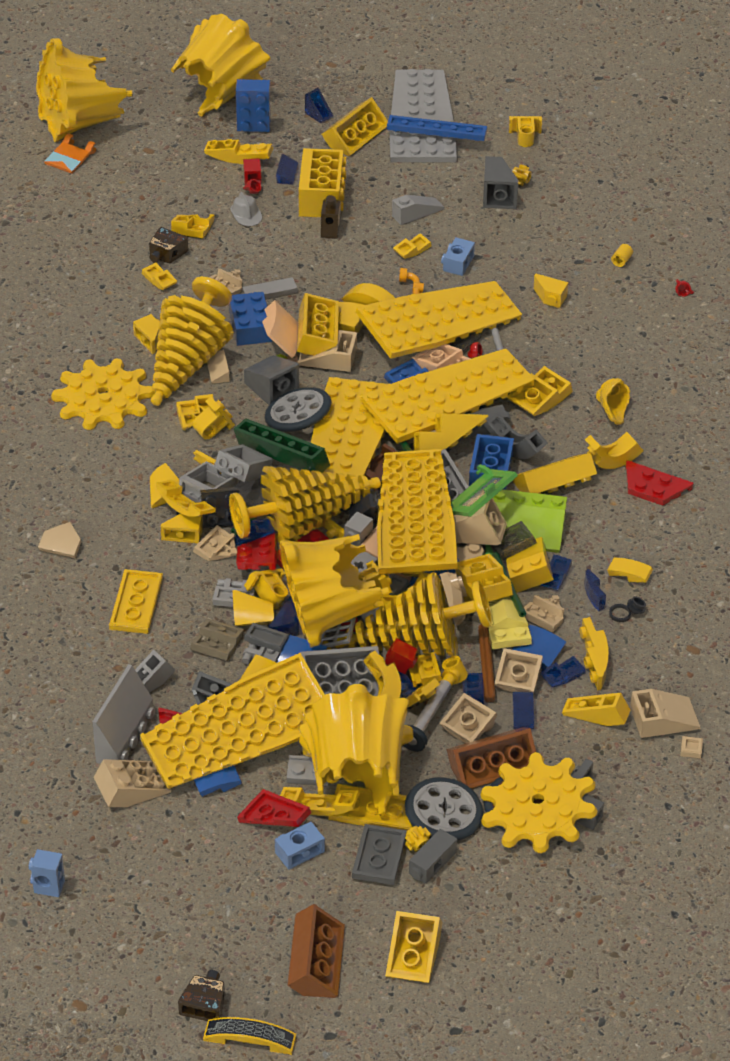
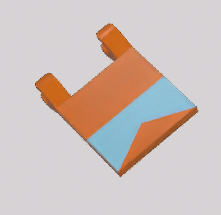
(69, 157)

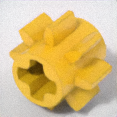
(522, 174)
(416, 838)

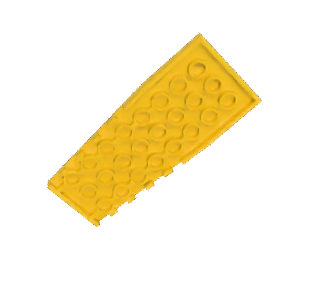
(436, 317)
(453, 389)
(348, 429)
(415, 514)
(235, 725)

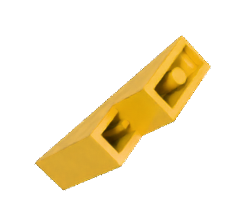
(448, 431)

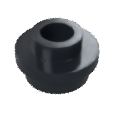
(636, 605)

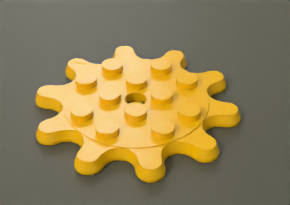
(84, 395)
(538, 822)

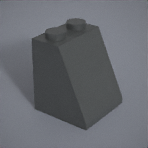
(499, 184)
(272, 377)

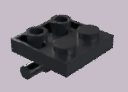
(220, 500)

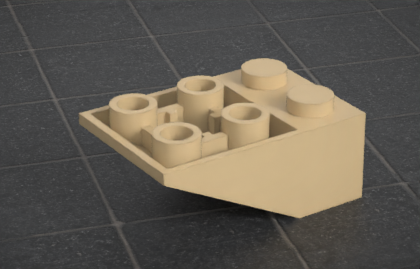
(336, 358)
(662, 713)
(129, 782)

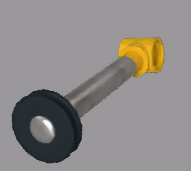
(453, 673)

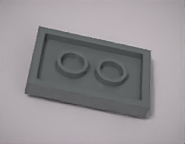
(379, 854)

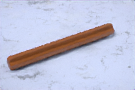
(486, 663)

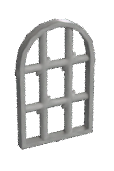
(337, 635)

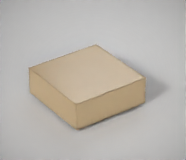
(691, 747)

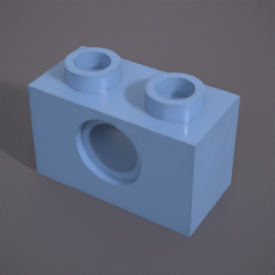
(458, 256)
(299, 845)
(47, 873)

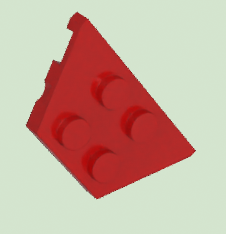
(654, 484)
(258, 553)

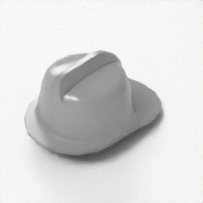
(246, 210)

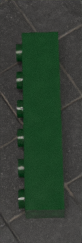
(281, 446)

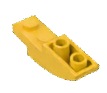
(233, 152)
(596, 652)

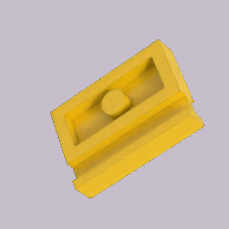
(425, 669)
(423, 692)

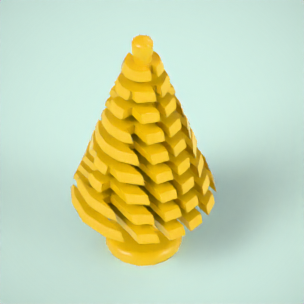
(189, 335)
(299, 500)
(420, 619)

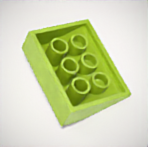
(540, 513)

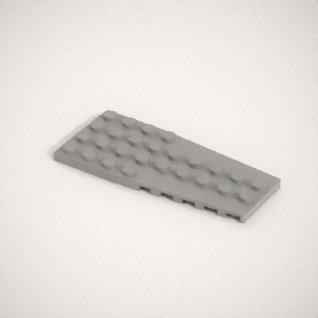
(426, 97)

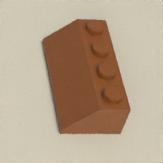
(480, 760)
(316, 953)

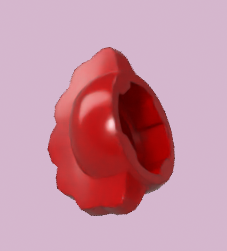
(253, 186)
(683, 288)
(475, 350)

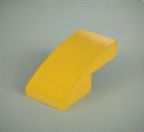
(413, 247)
(158, 277)
(634, 570)

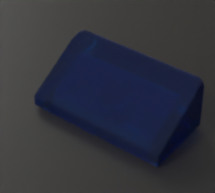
(286, 170)

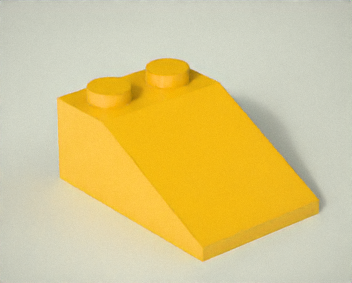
(530, 567)
(413, 946)

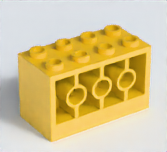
(320, 176)

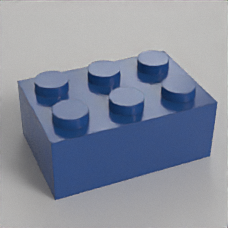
(253, 105)
(247, 317)
(493, 453)

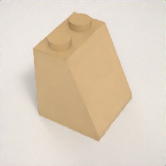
(483, 527)

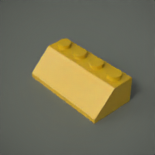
(356, 127)
(317, 324)
(556, 474)

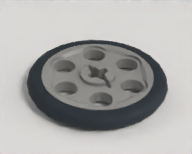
(298, 409)
(444, 787)

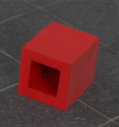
(251, 169)
(401, 655)

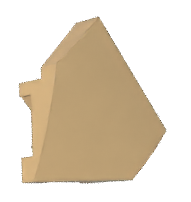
(230, 279)
(61, 541)
(216, 545)
(545, 612)

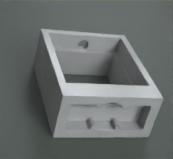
(243, 461)
(192, 481)

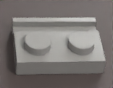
(301, 771)

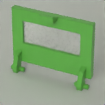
(481, 490)

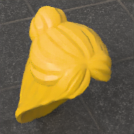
(614, 399)

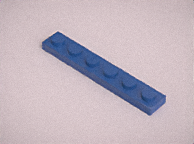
(437, 128)

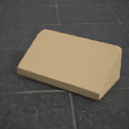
(218, 368)

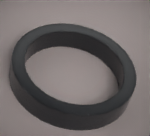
(619, 619)

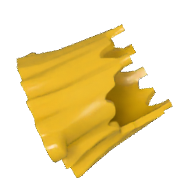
(220, 55)
(71, 93)
(327, 584)
(357, 740)

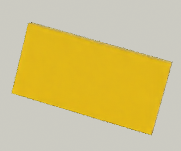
(136, 601)
(366, 813)

